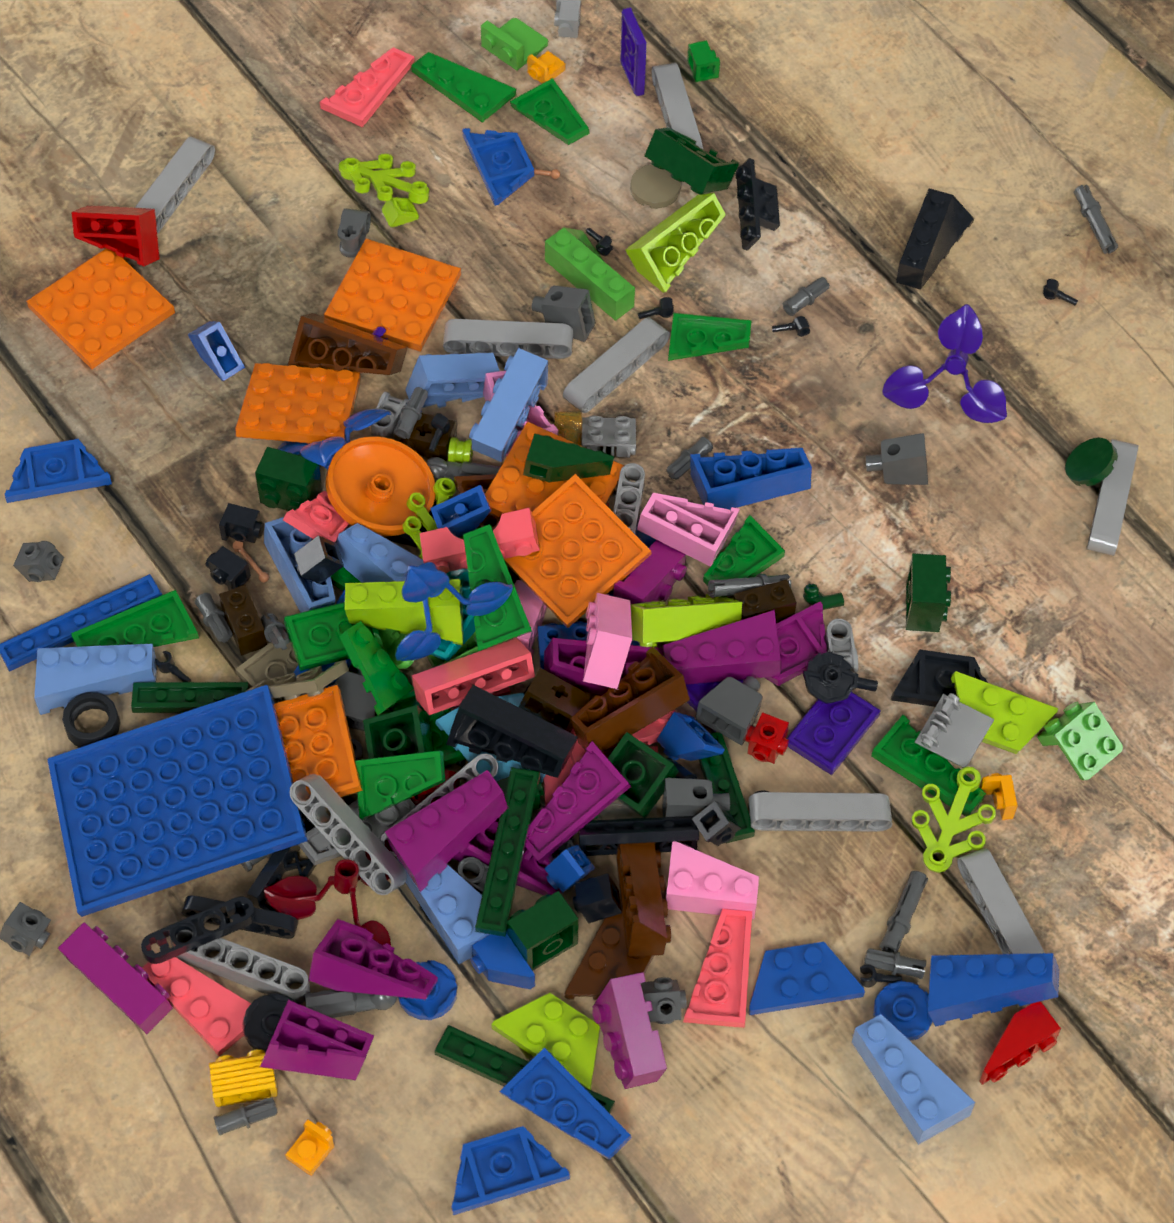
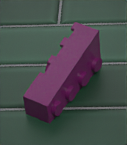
(729, 651)
(567, 661)
(446, 827)

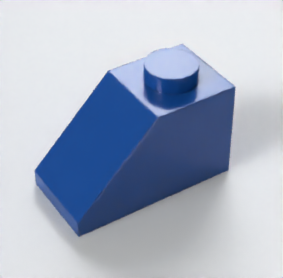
(216, 349)
(462, 512)
(687, 739)
(568, 868)
(502, 962)

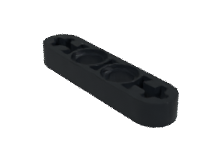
(265, 921)
(200, 934)

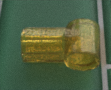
(569, 425)

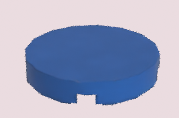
(440, 998)
(904, 1008)

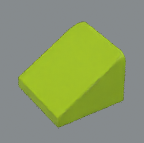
(399, 211)

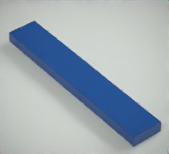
(58, 631)

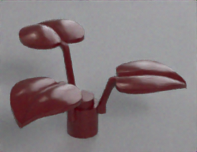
(298, 895)

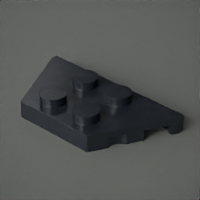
(931, 677)

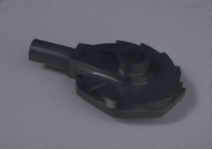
(831, 678)

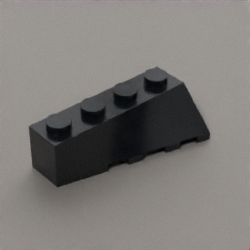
(933, 235)
(510, 733)

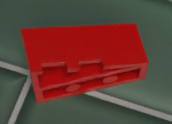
(119, 229)

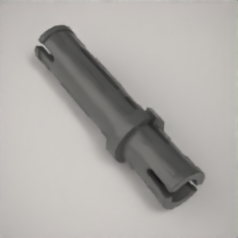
(1091, 211)
(729, 587)
(899, 923)

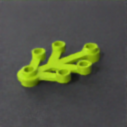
(353, 170)
(424, 517)
(950, 824)

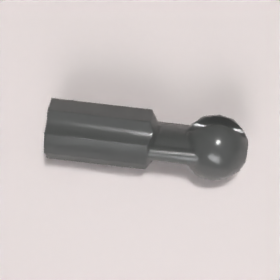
(446, 469)
(341, 1003)

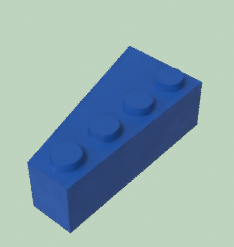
(750, 476)
(988, 982)

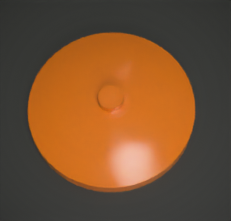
(373, 481)

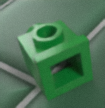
(703, 61)

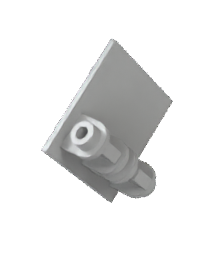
(610, 432)
(954, 730)

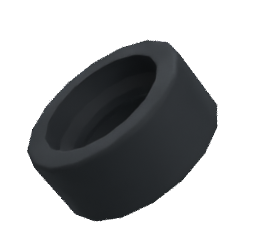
(86, 702)

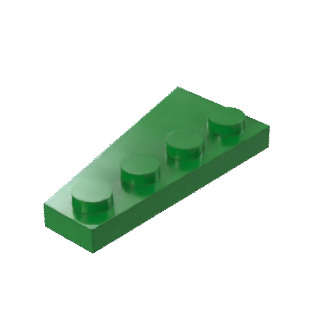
(465, 87)
(484, 566)
(153, 622)
(922, 766)

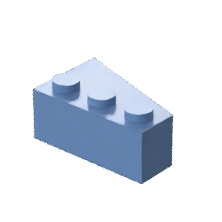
(451, 377)

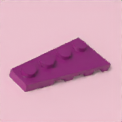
(582, 796)

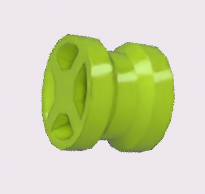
(460, 450)

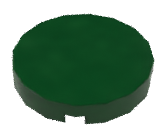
(1091, 462)

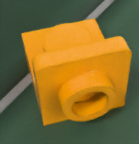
(544, 67)
(1003, 792)
(311, 1147)

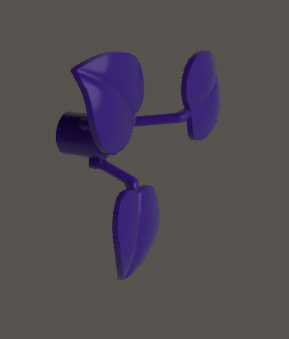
(963, 336)

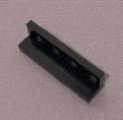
(637, 831)
(276, 867)

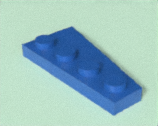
(562, 1101)

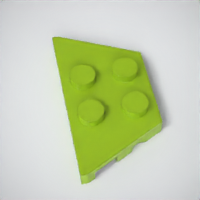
(1014, 715)
(558, 1029)

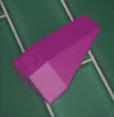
(531, 874)
(358, 964)

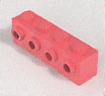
(487, 669)

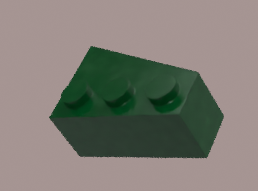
(689, 162)

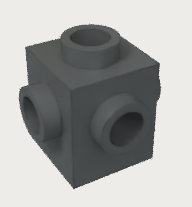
(39, 561)
(25, 929)
(665, 1000)

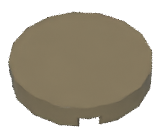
(654, 187)

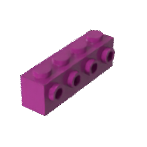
(115, 977)

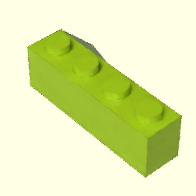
(671, 243)
(383, 607)
(681, 618)

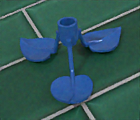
(323, 451)
(427, 582)

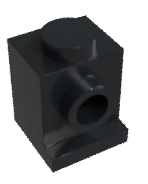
(241, 524)
(228, 568)
(721, 828)

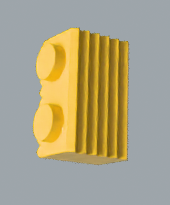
(241, 1079)

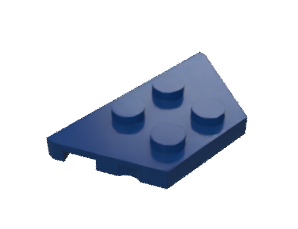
(500, 161)
(55, 470)
(802, 978)
(502, 1169)

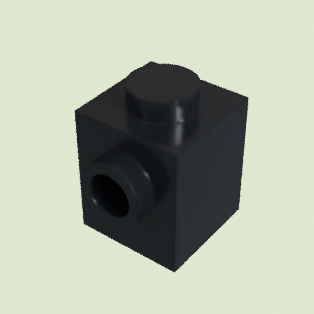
(318, 559)
(597, 898)

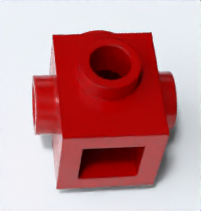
(768, 738)

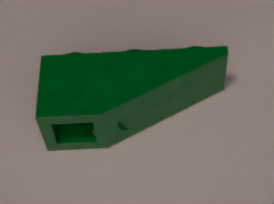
(559, 461)

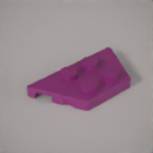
(799, 641)

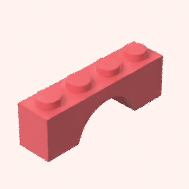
(514, 534)

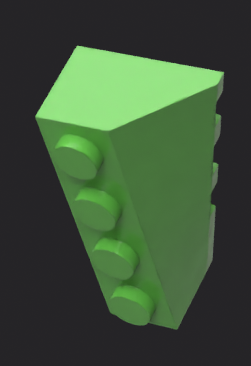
(580, 263)

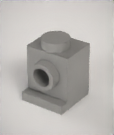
(568, 17)

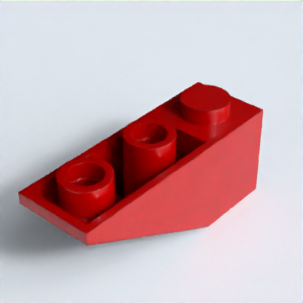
(1026, 1034)

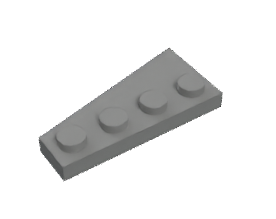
(321, 850)

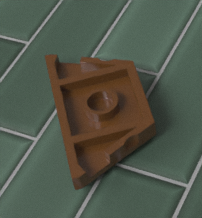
(605, 960)

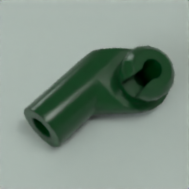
(813, 596)

